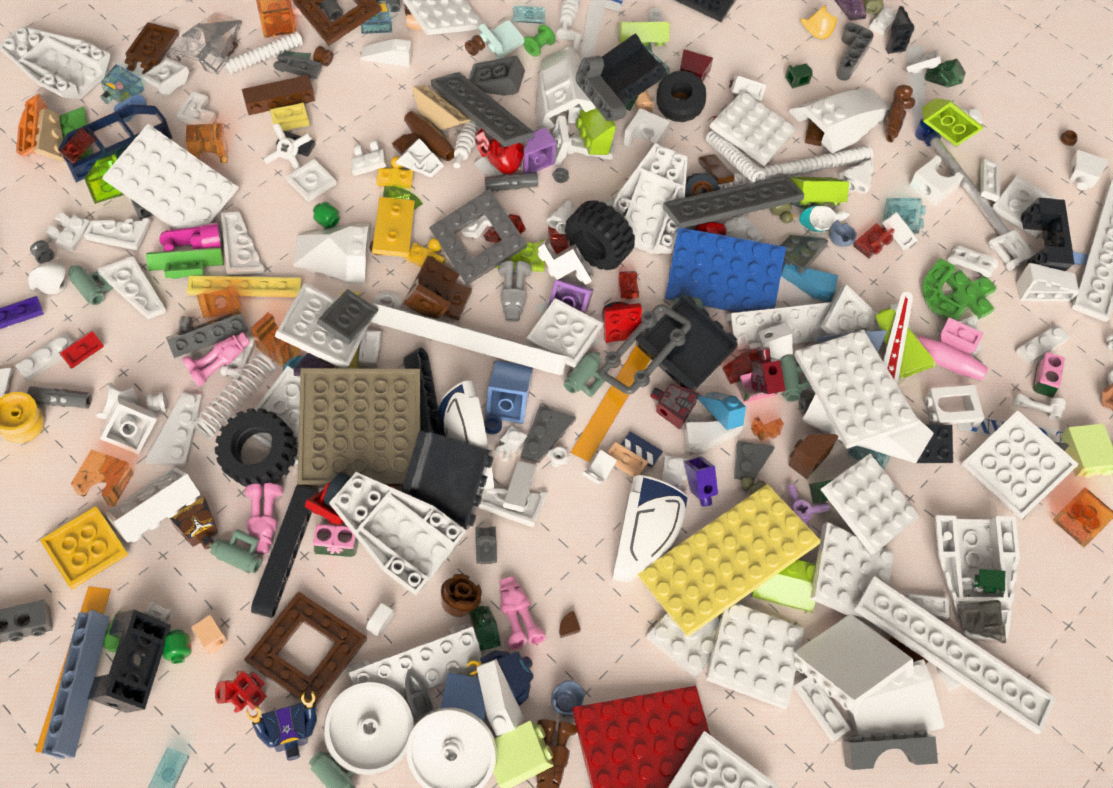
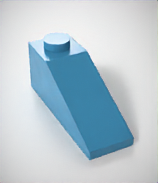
(813, 282)
(724, 408)

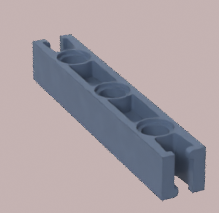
(75, 685)

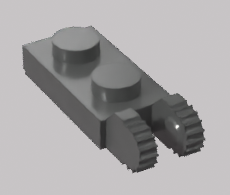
(298, 66)

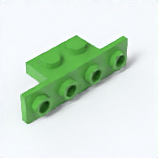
(184, 262)

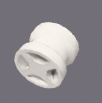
(157, 402)

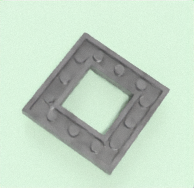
(510, 243)

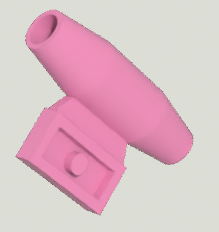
(954, 349)

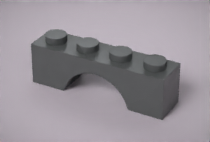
(863, 752)

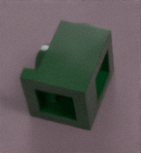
(798, 75)
(990, 580)

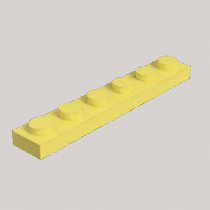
(246, 285)

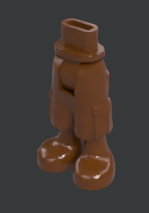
(897, 114)
(553, 776)

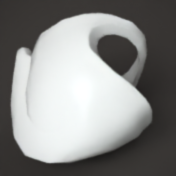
(48, 278)
(128, 395)

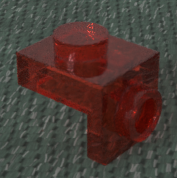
(628, 285)

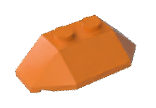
(28, 126)

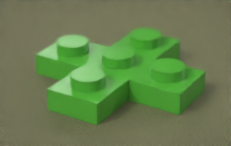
(971, 293)

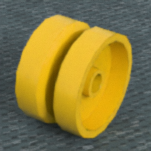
(20, 417)

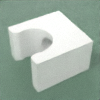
(647, 126)
(932, 185)

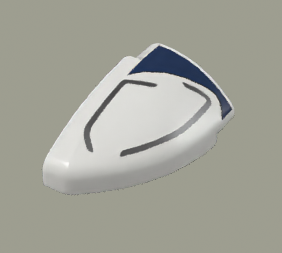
(463, 419)
(649, 525)

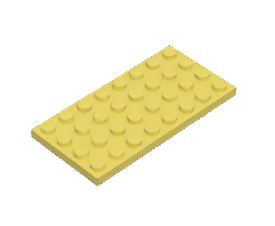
(728, 559)

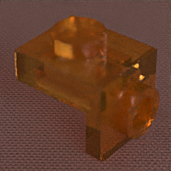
(768, 430)

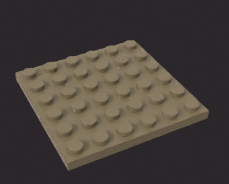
(357, 423)

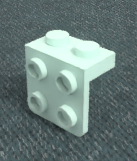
(502, 38)

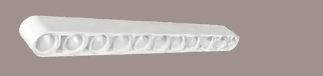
(470, 339)

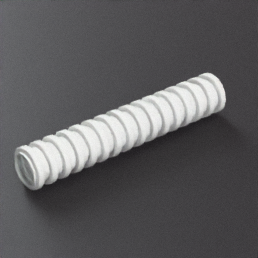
(263, 52)
(735, 156)

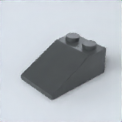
(498, 76)

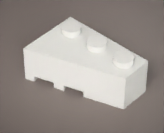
(1046, 284)

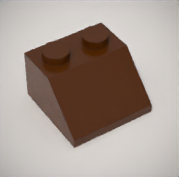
(811, 452)

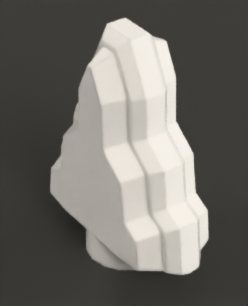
(859, 176)
(559, 216)

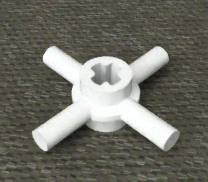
(282, 147)

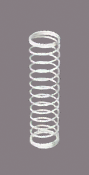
(203, 423)

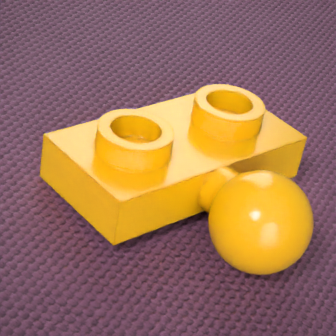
(395, 176)
(418, 253)

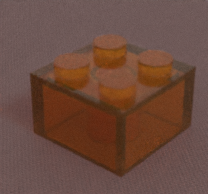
(276, 17)
(1084, 517)

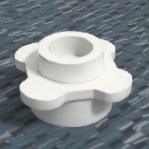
(558, 451)

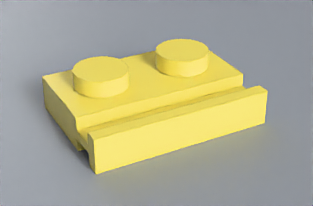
(290, 116)

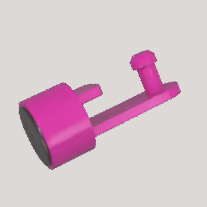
(199, 237)

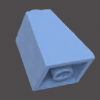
(509, 391)
(464, 693)

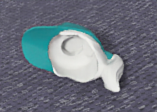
(820, 218)

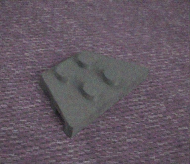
(802, 250)

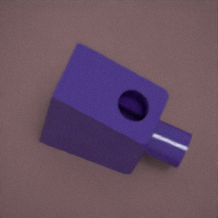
(701, 479)

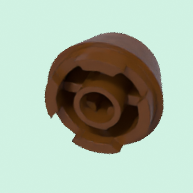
(460, 595)

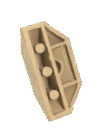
(438, 108)

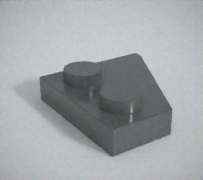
(750, 459)

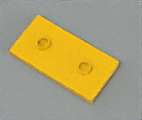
(393, 227)

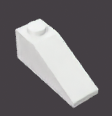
(389, 52)
(706, 435)
(498, 698)

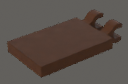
(150, 46)

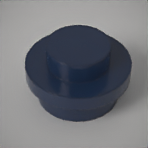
(492, 425)

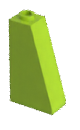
(915, 356)

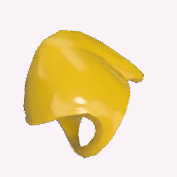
(820, 24)

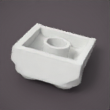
(167, 76)

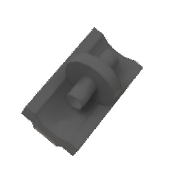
(486, 545)

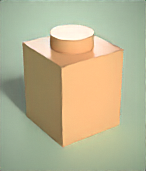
(209, 634)

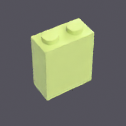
(1090, 449)
(521, 755)

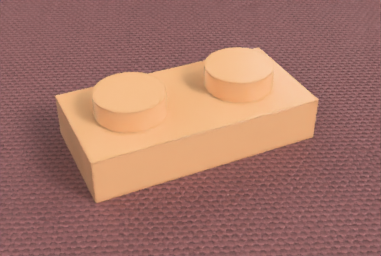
(627, 460)

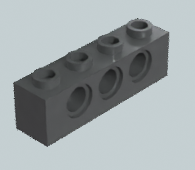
(206, 334)
(39, 623)

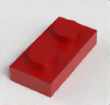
(81, 349)

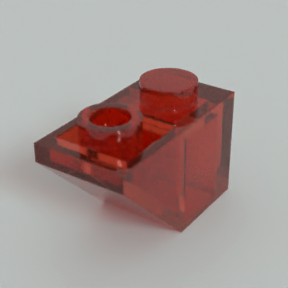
(77, 146)
(740, 365)

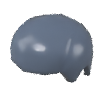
(842, 235)
(566, 696)

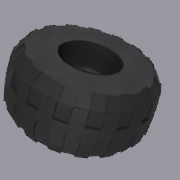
(681, 82)

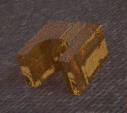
(207, 138)
(208, 305)
(273, 347)
(104, 469)

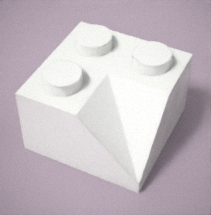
(128, 425)

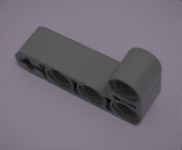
(859, 41)
(597, 90)

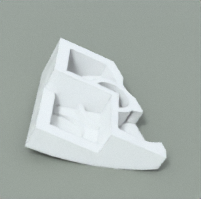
(420, 159)

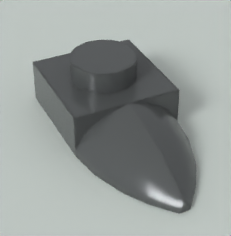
(417, 695)

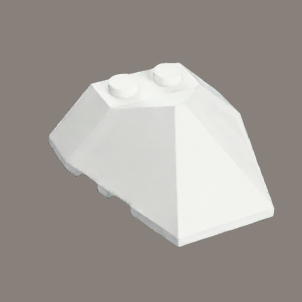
(335, 252)

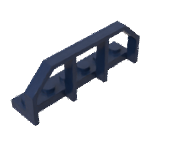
(82, 167)

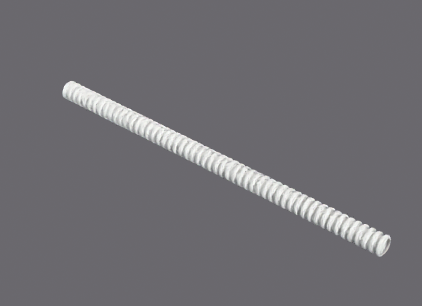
(800, 167)

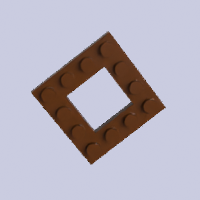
(349, 21)
(302, 609)

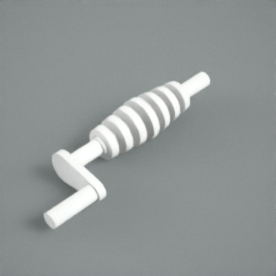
(568, 12)
(465, 142)

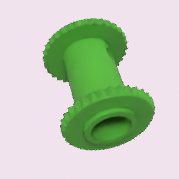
(544, 36)

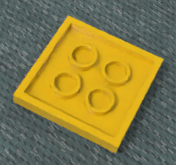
(83, 547)

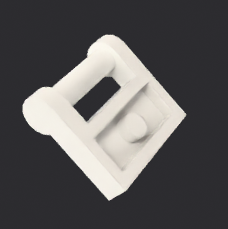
(1015, 246)

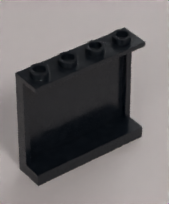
(631, 69)
(701, 353)
(448, 475)

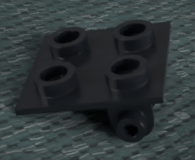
(940, 445)

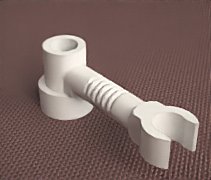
(1055, 407)

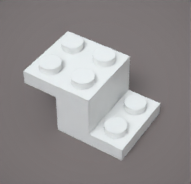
(565, 262)

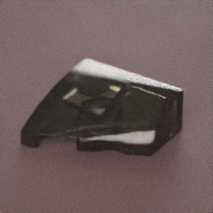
(983, 618)

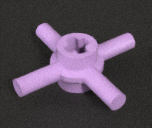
(802, 507)

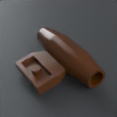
(427, 133)

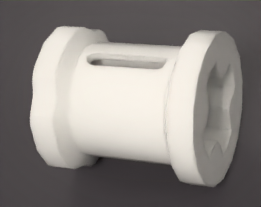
(153, 608)

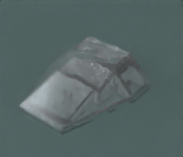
(208, 42)

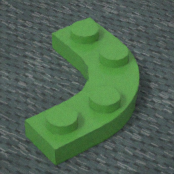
(933, 294)

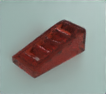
(557, 241)

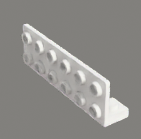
(803, 322)
(427, 661)

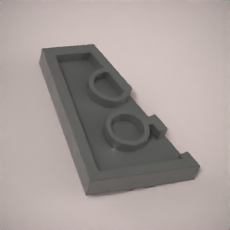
(545, 432)

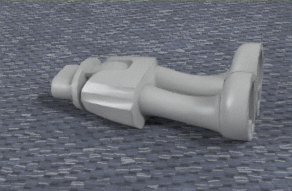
(513, 299)

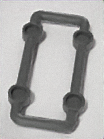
(642, 377)

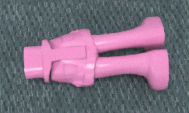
(223, 353)
(262, 526)
(514, 601)

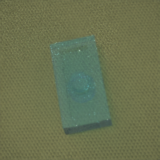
(529, 14)
(169, 769)

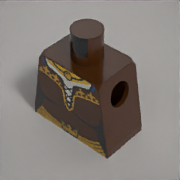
(196, 523)

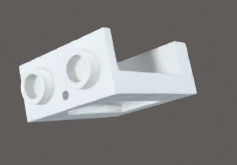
(971, 400)

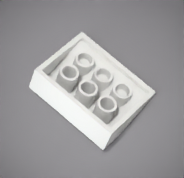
(152, 504)
(900, 706)

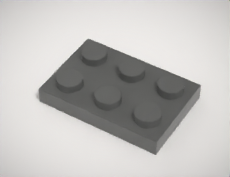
(347, 316)

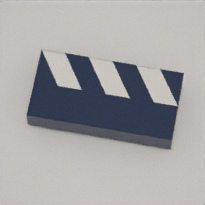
(642, 448)

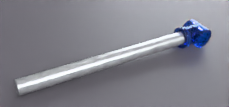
(932, 138)

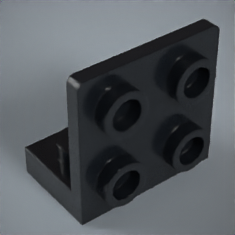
(901, 32)

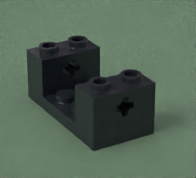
(1051, 218)
(127, 684)

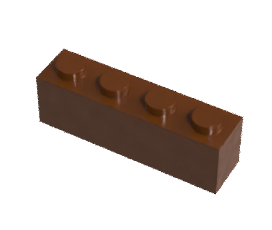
(278, 94)

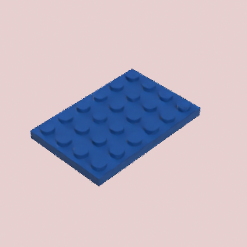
(725, 271)

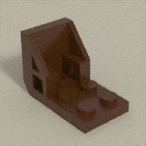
(431, 289)

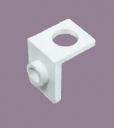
(600, 467)

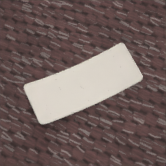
(486, 168)

